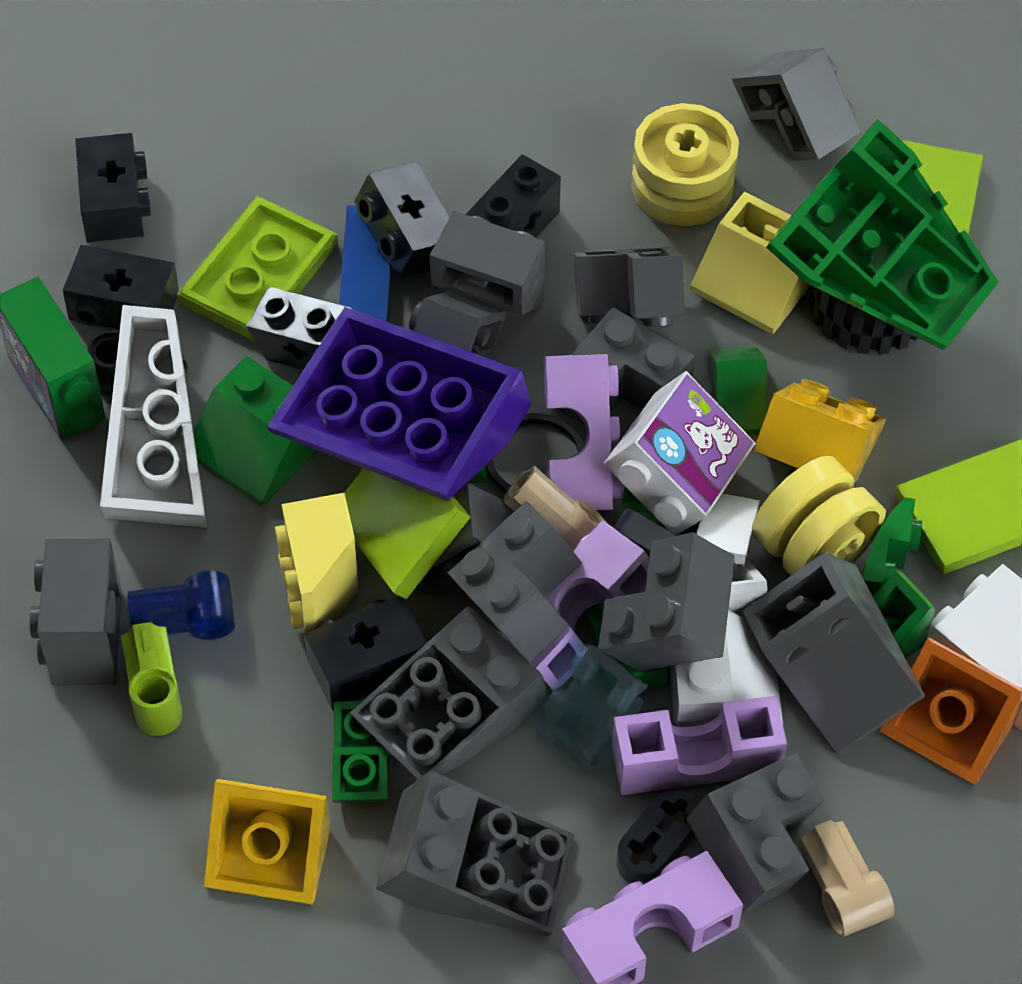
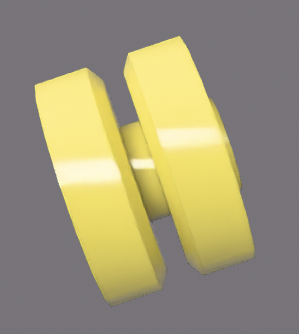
(684, 164)
(817, 513)

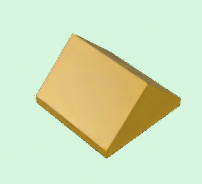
(266, 841)

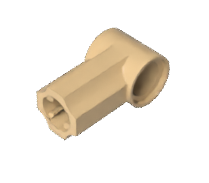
(568, 517)
(850, 892)

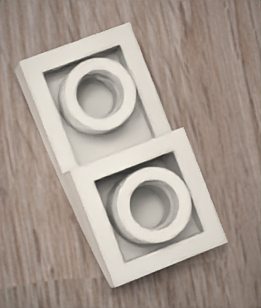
(730, 525)

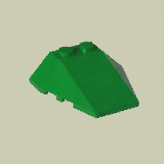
(886, 242)

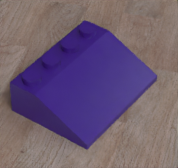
(403, 404)

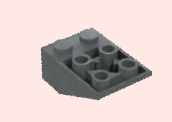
(834, 650)
(452, 698)
(474, 857)

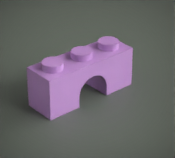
(584, 387)
(609, 569)
(662, 756)
(685, 898)

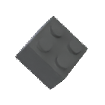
(77, 611)

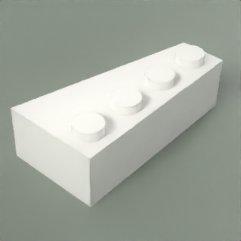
(150, 440)

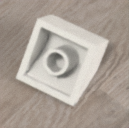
(739, 675)

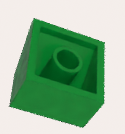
(235, 437)

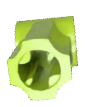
(151, 678)

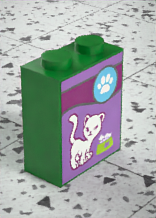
(50, 358)

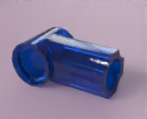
(197, 607)

